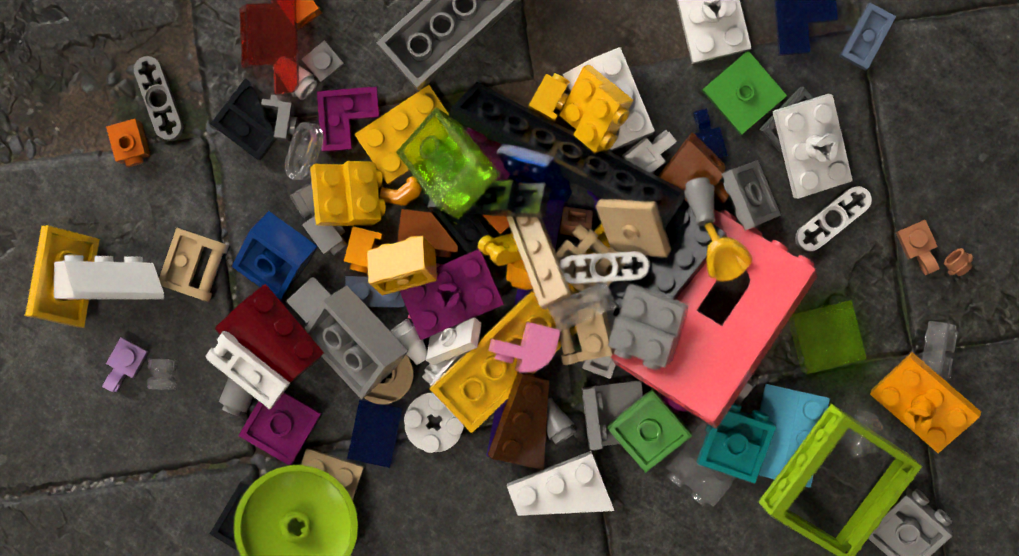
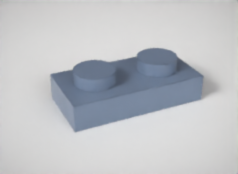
(867, 36)
(371, 296)

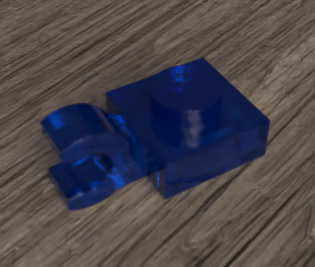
(710, 137)

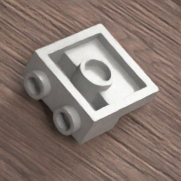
(648, 327)
(912, 527)

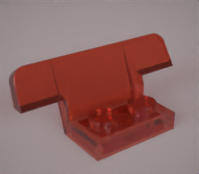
(270, 39)

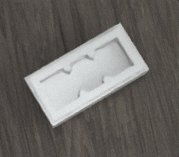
(453, 341)

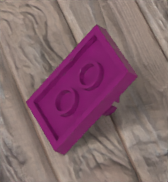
(460, 293)

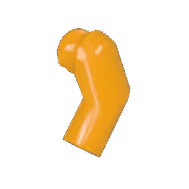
(404, 195)

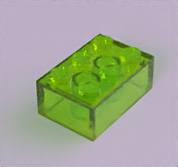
(447, 163)

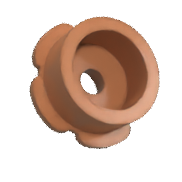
(958, 262)

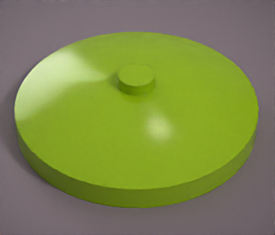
(296, 514)

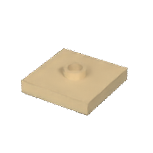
(633, 227)

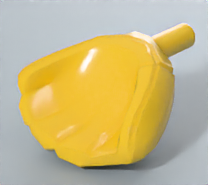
(726, 257)

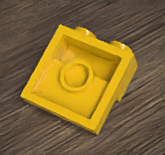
(596, 109)
(347, 194)

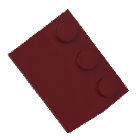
(272, 334)

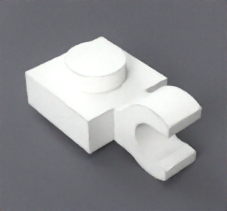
(648, 154)

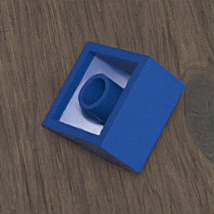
(273, 255)

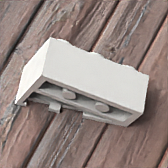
(562, 488)

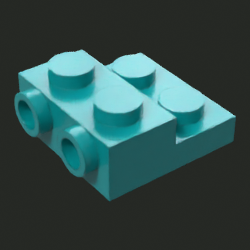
(737, 444)

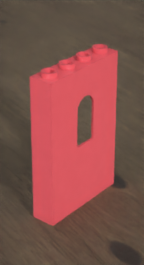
(718, 360)

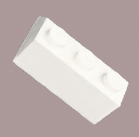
(615, 68)
(106, 279)

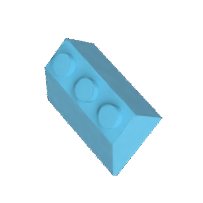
(794, 417)

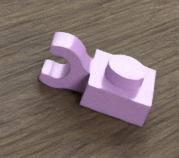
(125, 360)

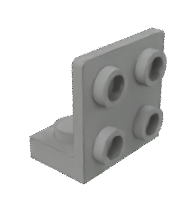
(603, 405)

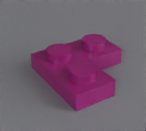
(338, 108)

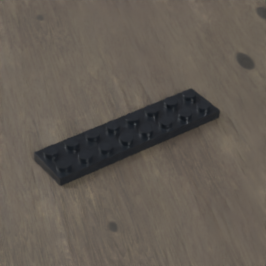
(600, 172)

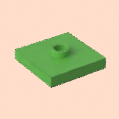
(744, 92)
(649, 430)

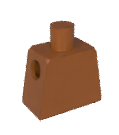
(695, 161)

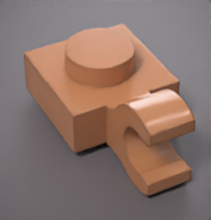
(918, 242)

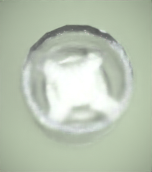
(162, 374)

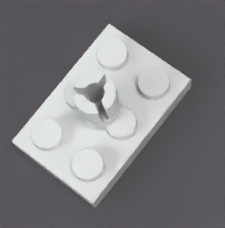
(713, 28)
(812, 146)

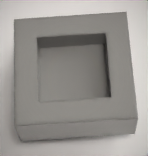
(323, 61)

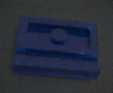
(374, 433)

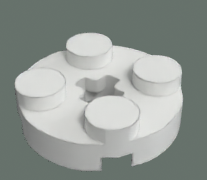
(431, 439)

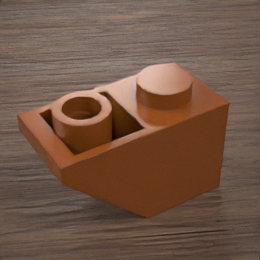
(426, 225)

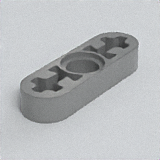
(143, 80)

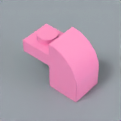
(535, 350)

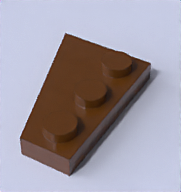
(523, 423)

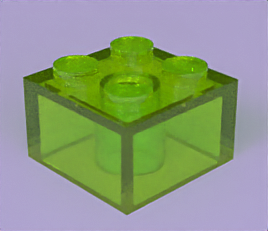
(827, 336)

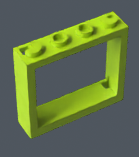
(808, 460)

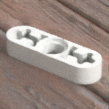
(845, 198)
(625, 258)

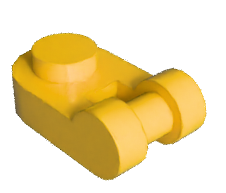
(501, 249)

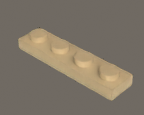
(539, 259)

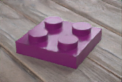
(282, 428)

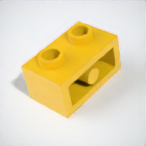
(402, 265)

